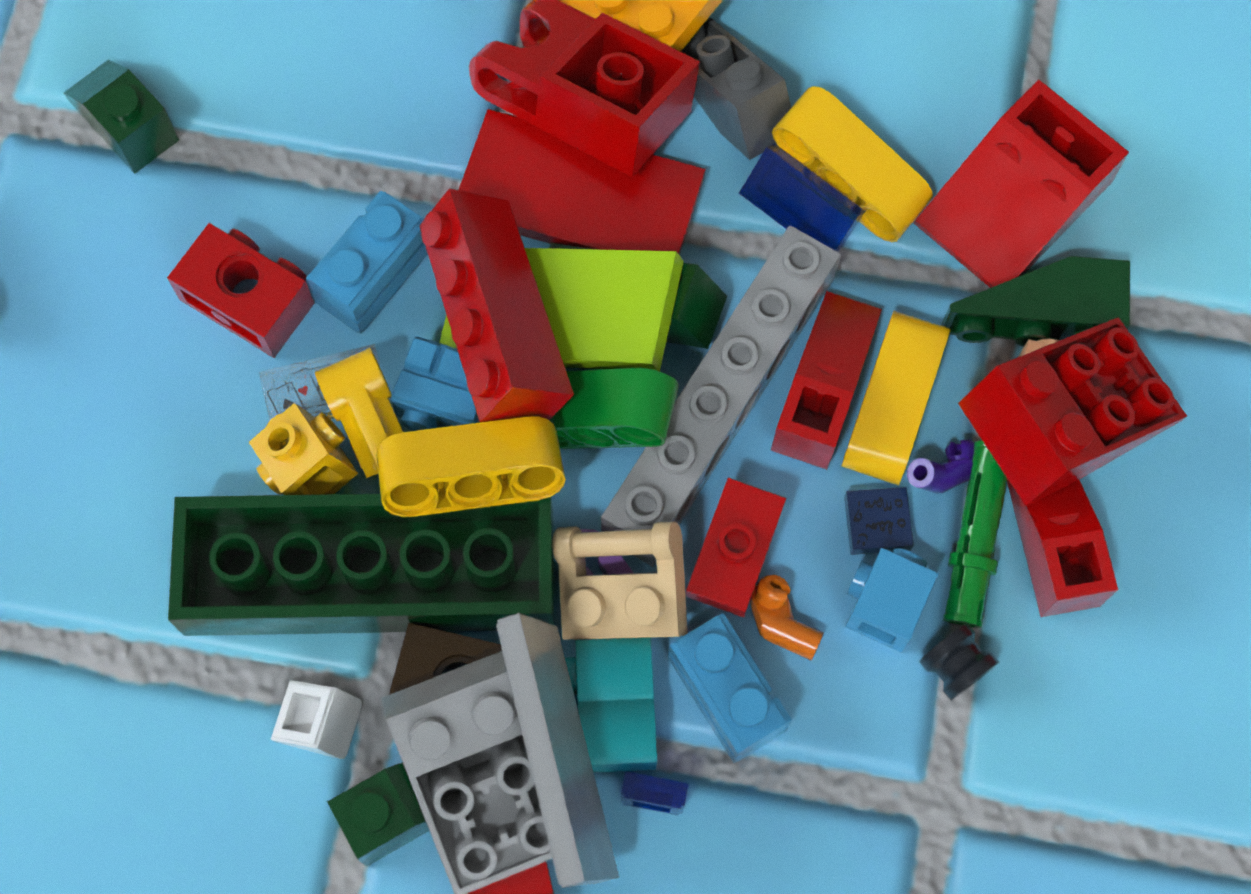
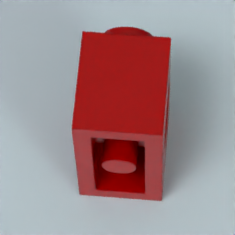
(261, 316)

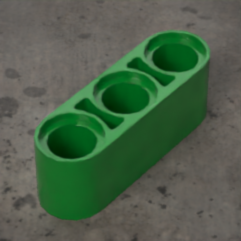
(616, 409)

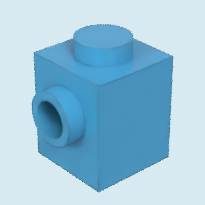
(890, 596)

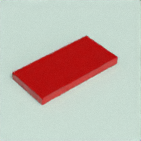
(576, 198)

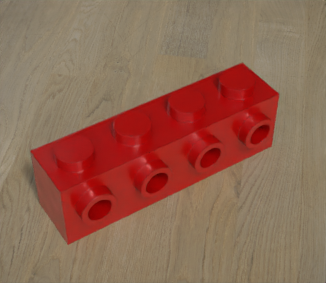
(494, 308)

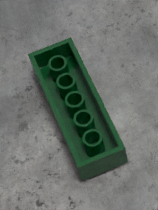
(354, 565)

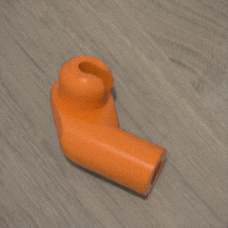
(776, 620)

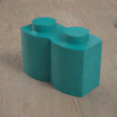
(616, 702)

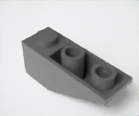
(737, 89)

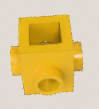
(302, 454)

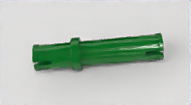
(976, 543)

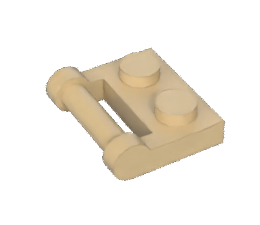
(621, 603)

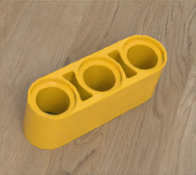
(853, 161)
(896, 398)
(469, 466)

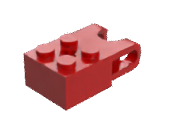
(589, 83)

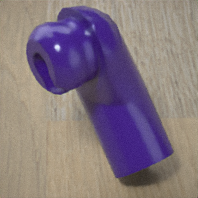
(943, 476)

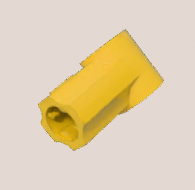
(360, 399)

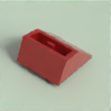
(1022, 186)
(1070, 409)

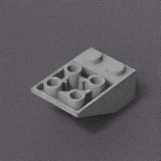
(471, 772)

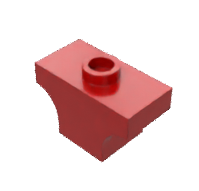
(735, 547)

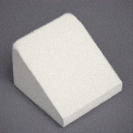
(317, 719)

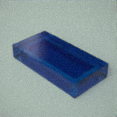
(800, 199)

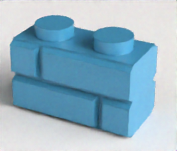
(369, 262)
(432, 388)
(728, 687)

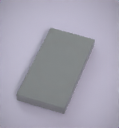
(557, 752)

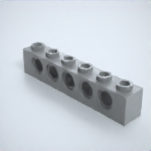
(725, 386)

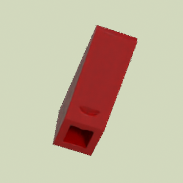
(825, 380)
(1065, 551)

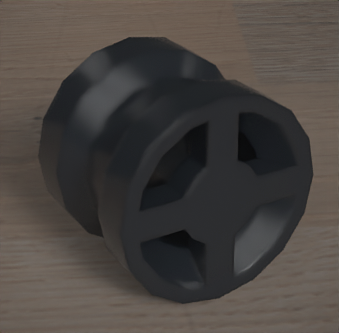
(958, 661)

